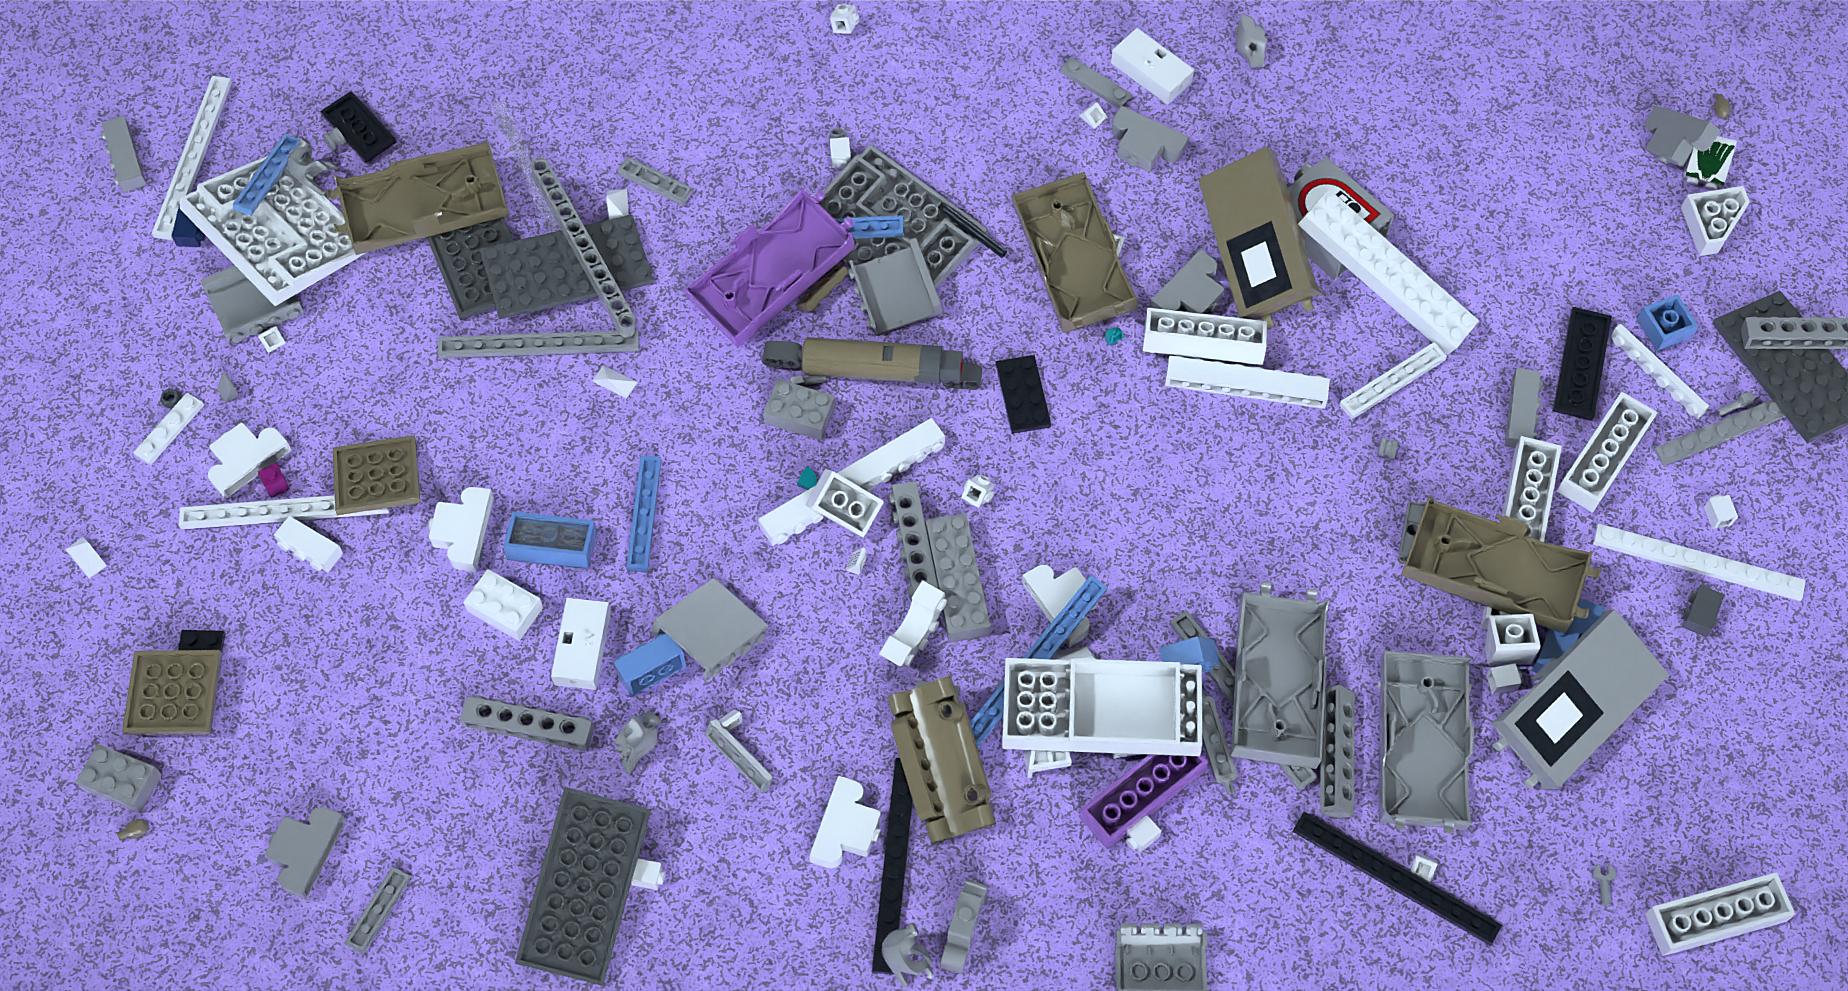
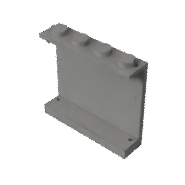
(896, 289)
(243, 307)
(712, 627)

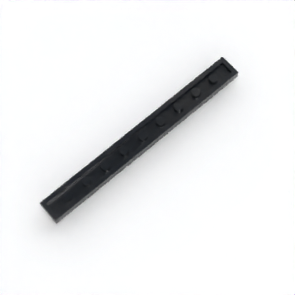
(894, 865)
(1397, 878)

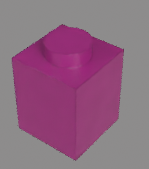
(273, 480)

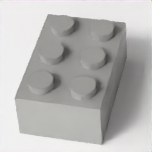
(799, 409)
(118, 778)

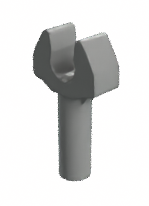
(799, 380)
(1743, 401)
(1604, 882)

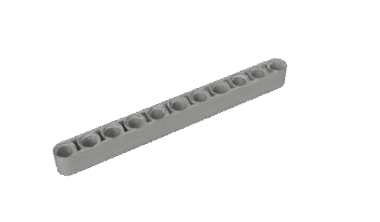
(583, 254)

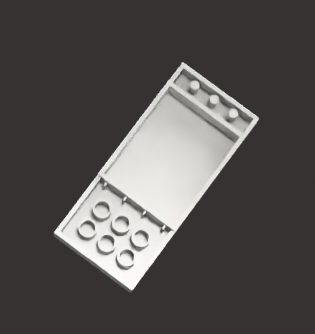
(1103, 706)

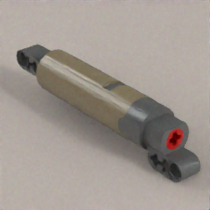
(875, 361)

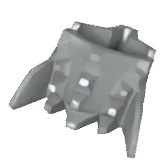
(1251, 41)
(637, 739)

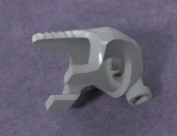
(304, 168)
(896, 950)

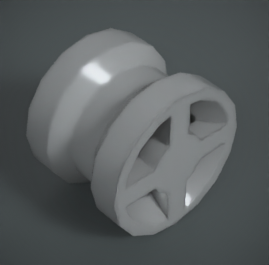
(334, 139)
(1387, 448)

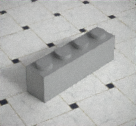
(123, 153)
(1523, 406)

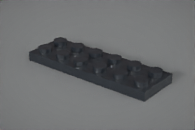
(1582, 363)

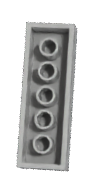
(958, 577)

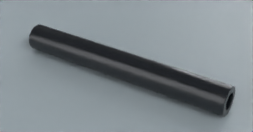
(974, 231)

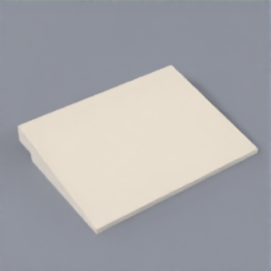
(287, 222)

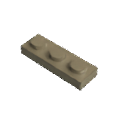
(822, 289)

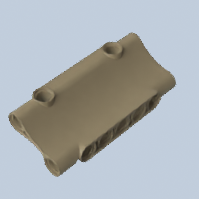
(941, 760)

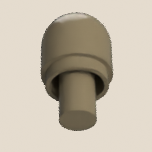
(1721, 106)
(134, 829)

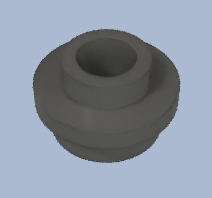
(168, 393)

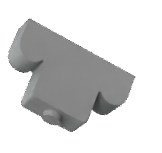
(1677, 135)
(1146, 140)
(1192, 288)
(304, 849)
(963, 926)

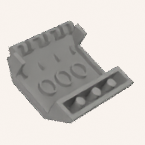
(1160, 958)

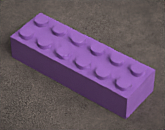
(1139, 794)

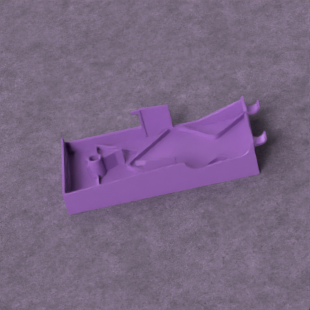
(771, 267)

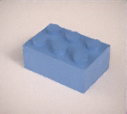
(649, 664)

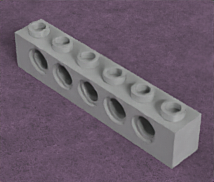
(1795, 333)
(908, 494)
(477, 705)
(1338, 753)

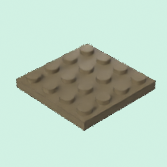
(376, 475)
(172, 692)

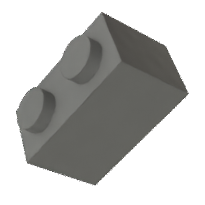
(1702, 610)

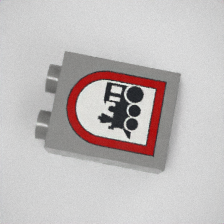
(1307, 189)

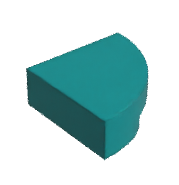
(1113, 335)
(807, 479)

